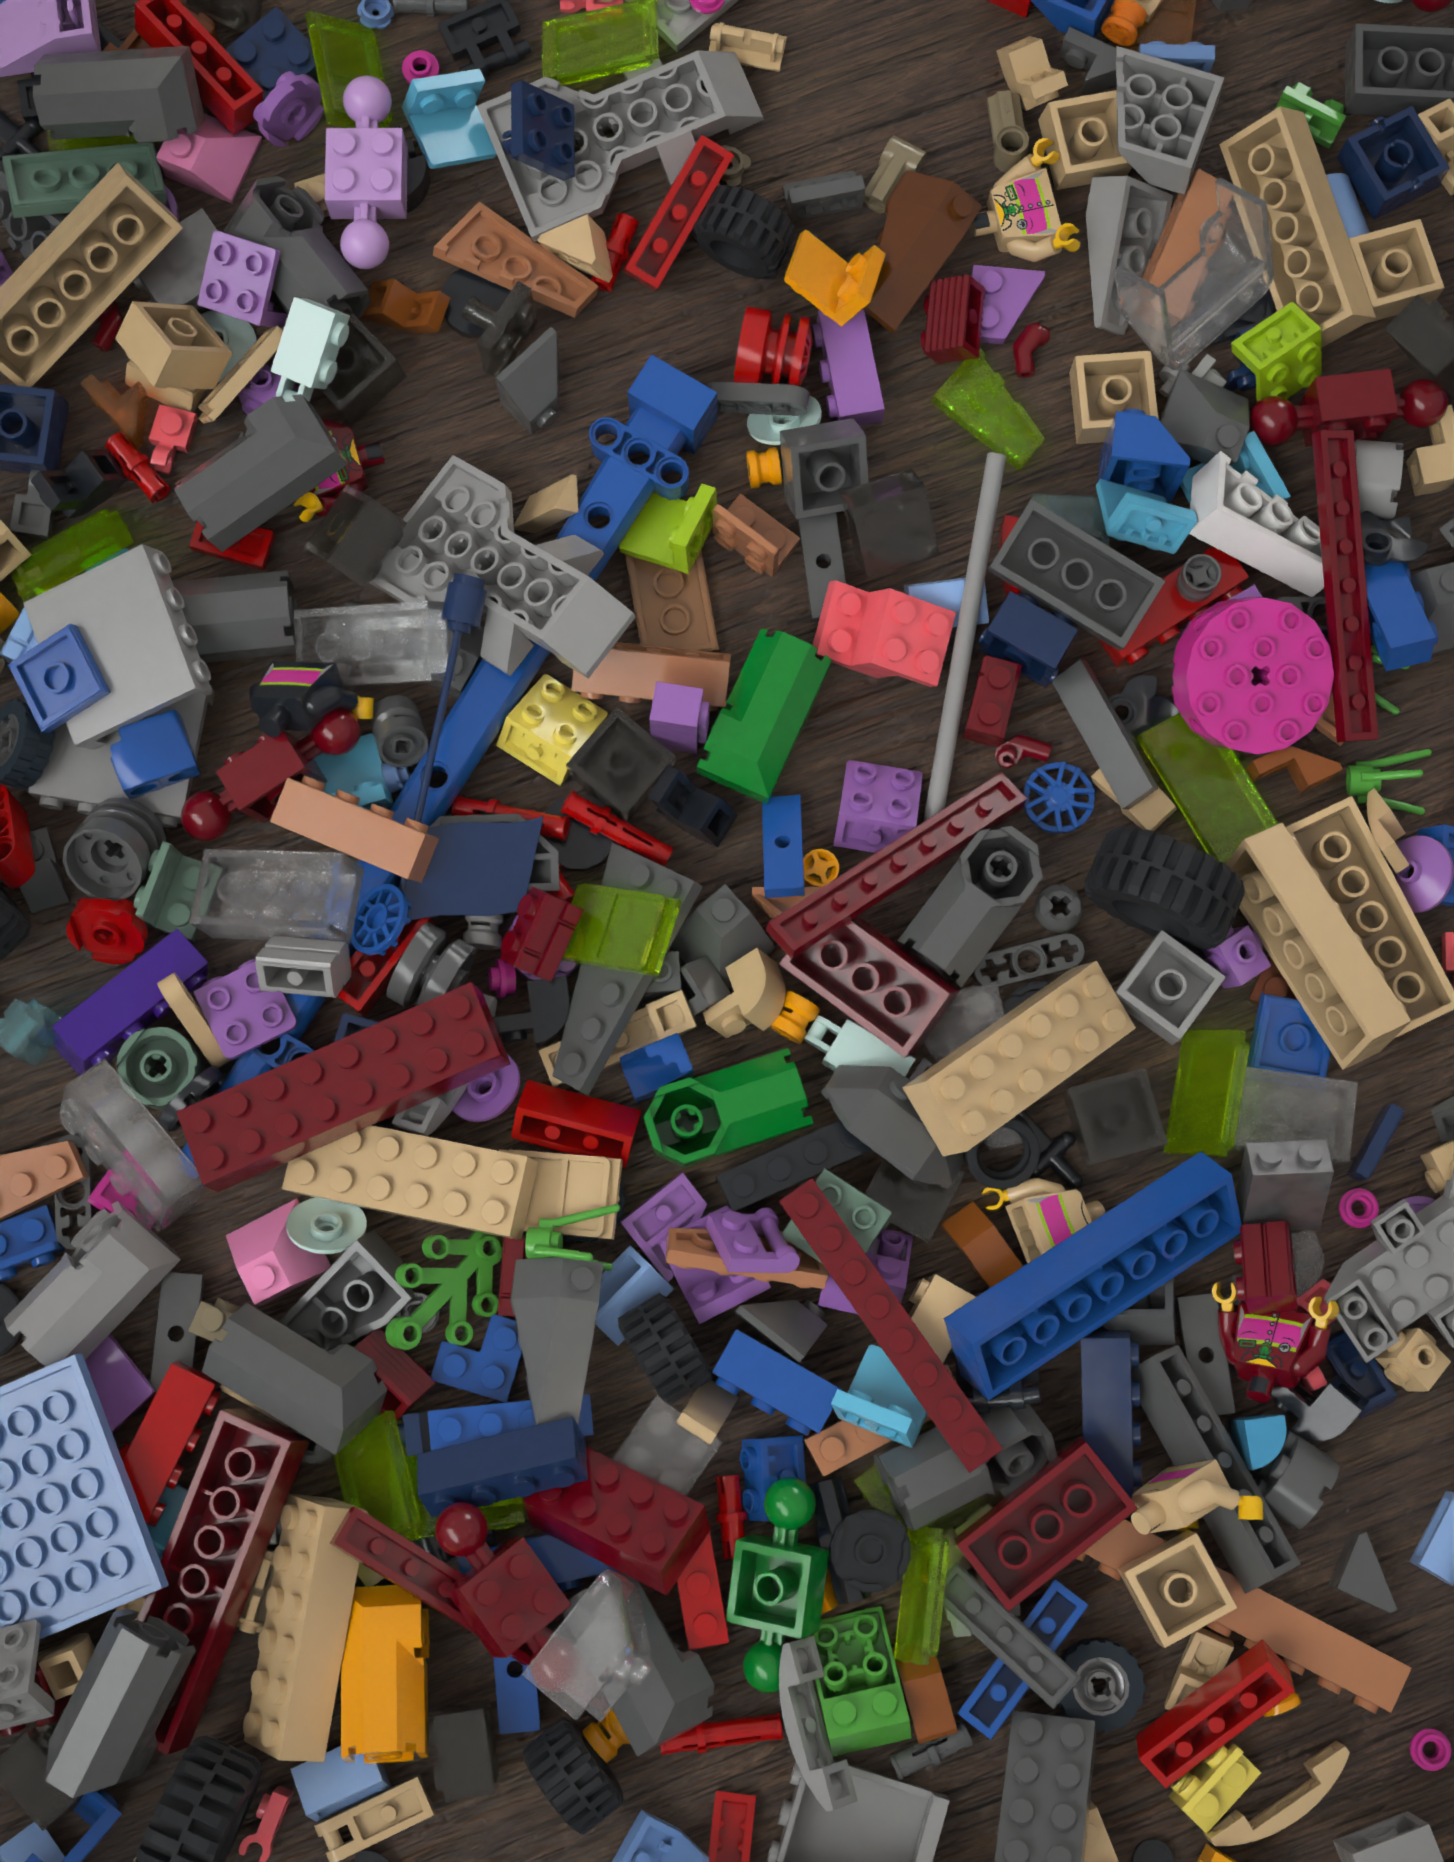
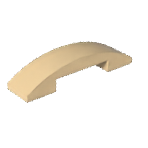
(645, 1027)
(1324, 1769)

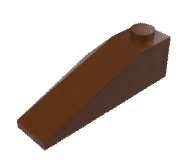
(919, 234)

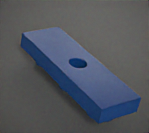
(783, 847)
(516, 1700)

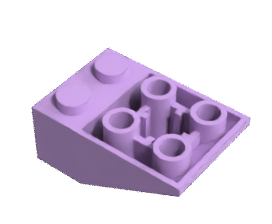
(44, 28)

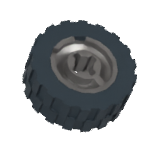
(22, 746)
(1123, 1684)

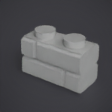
(303, 966)

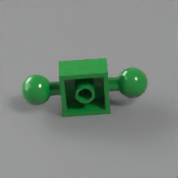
(777, 1582)

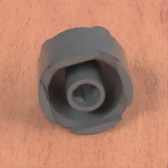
(1296, 1481)

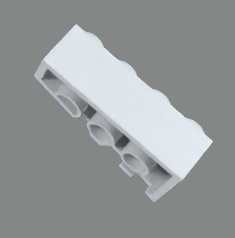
(1255, 527)

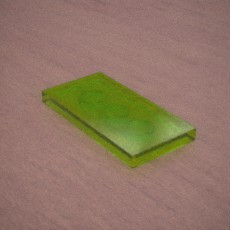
(1207, 787)

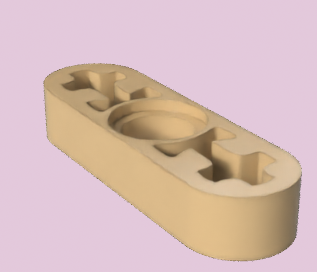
(192, 1018)

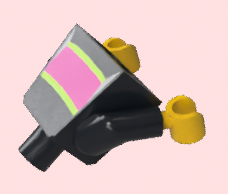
(301, 695)

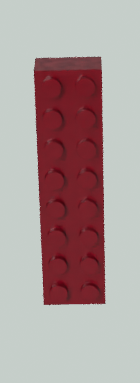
(343, 1088)
(219, 1552)

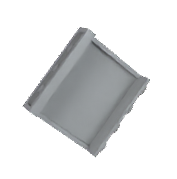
(135, 635)
(87, 776)
(885, 1825)

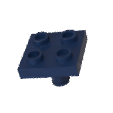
(541, 131)

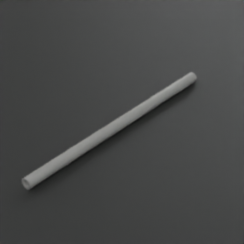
(965, 634)

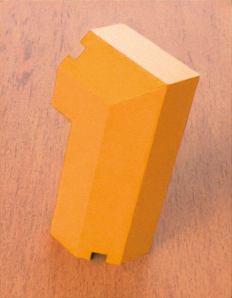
(385, 1677)

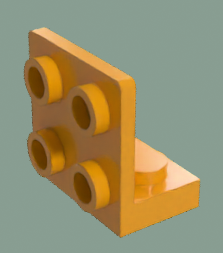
(831, 282)

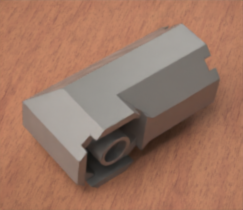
(94, 1289)

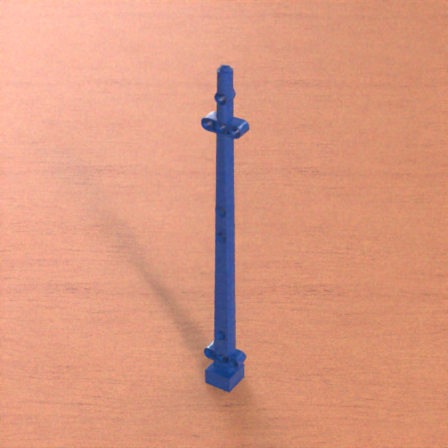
(665, 415)

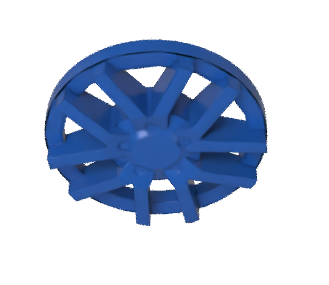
(1059, 797)
(380, 919)

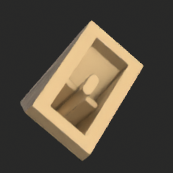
(580, 245)

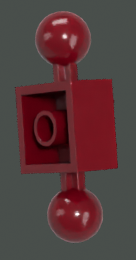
(1349, 402)
(258, 775)
(506, 1592)

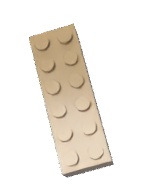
(1307, 236)
(79, 273)
(1375, 908)
(1316, 948)
(1018, 1059)
(420, 1179)
(302, 1633)

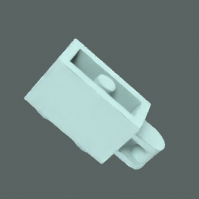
(309, 348)
(854, 1047)

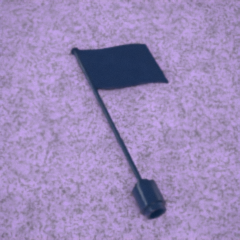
(475, 864)

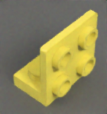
(549, 727)
(1214, 1785)

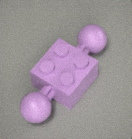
(366, 172)

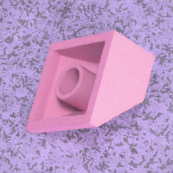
(210, 158)
(270, 1260)

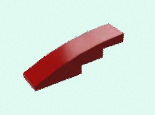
(731, 1827)

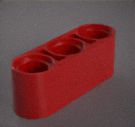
(16, 848)

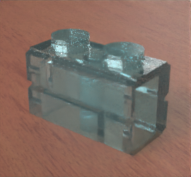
(27, 1030)

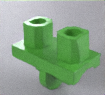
(1322, 119)

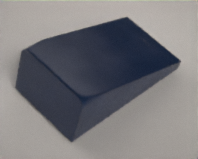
(1362, 1376)

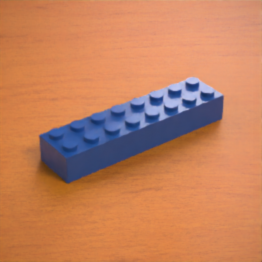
(1093, 1275)

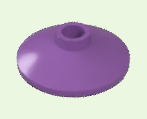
(1431, 874)
(480, 1107)

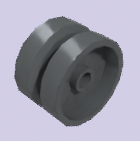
(429, 967)

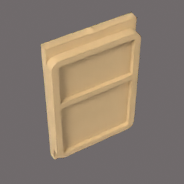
(240, 374)
(574, 1185)

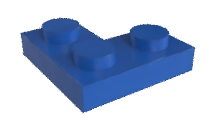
(482, 1372)

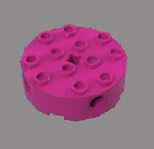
(1289, 674)

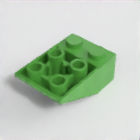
(861, 1683)

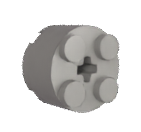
(1379, 476)

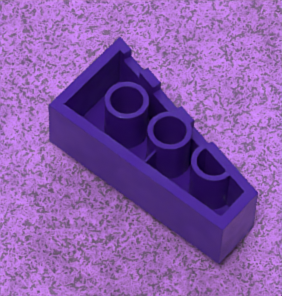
(127, 1003)

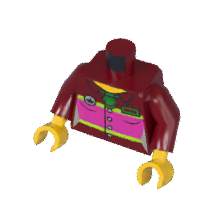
(323, 496)
(1274, 1345)

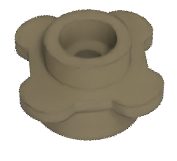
(740, 163)

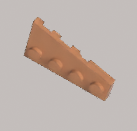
(505, 255)
(37, 1174)
(695, 1249)

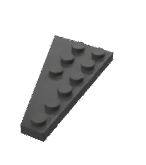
(606, 996)

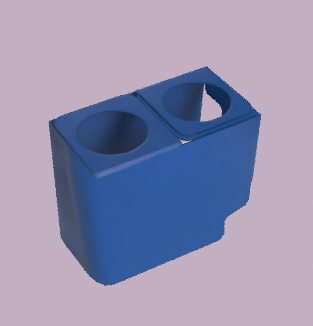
(153, 754)
(656, 1066)

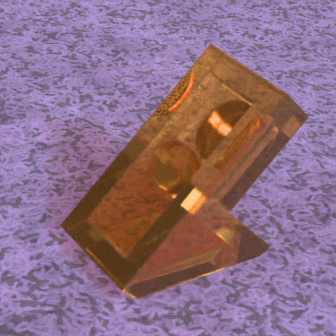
(125, 411)

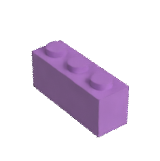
(849, 369)
(679, 717)

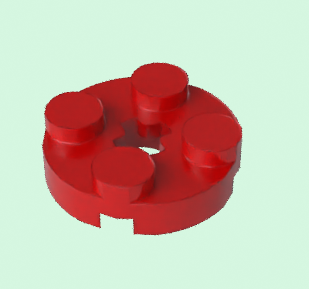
(90, 924)

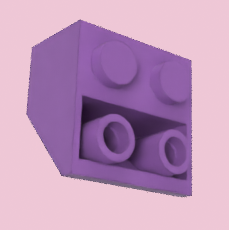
(890, 1257)

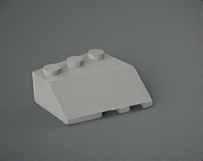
(1163, 116)

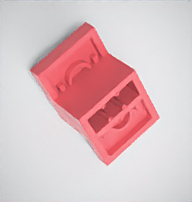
(883, 633)

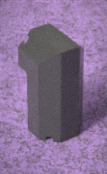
(118, 94)
(307, 260)
(260, 472)
(241, 615)
(974, 903)
(306, 1387)
(933, 1481)
(672, 1693)
(117, 1705)

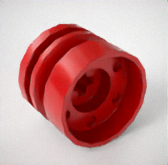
(772, 350)

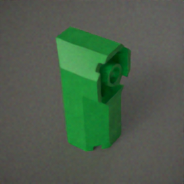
(764, 715)
(727, 1110)

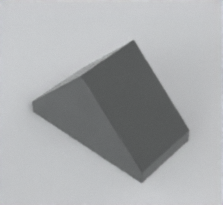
(1360, 1573)

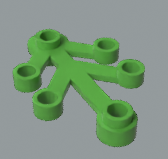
(451, 1286)

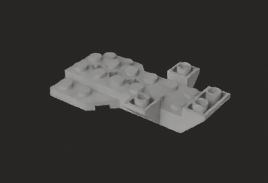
(653, 117)
(532, 590)
(1399, 1276)

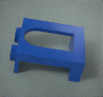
(101, 1814)

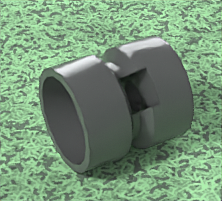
(399, 731)

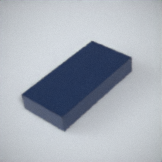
(1375, 1142)

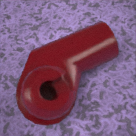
(110, 323)
(1023, 347)
(1019, 748)

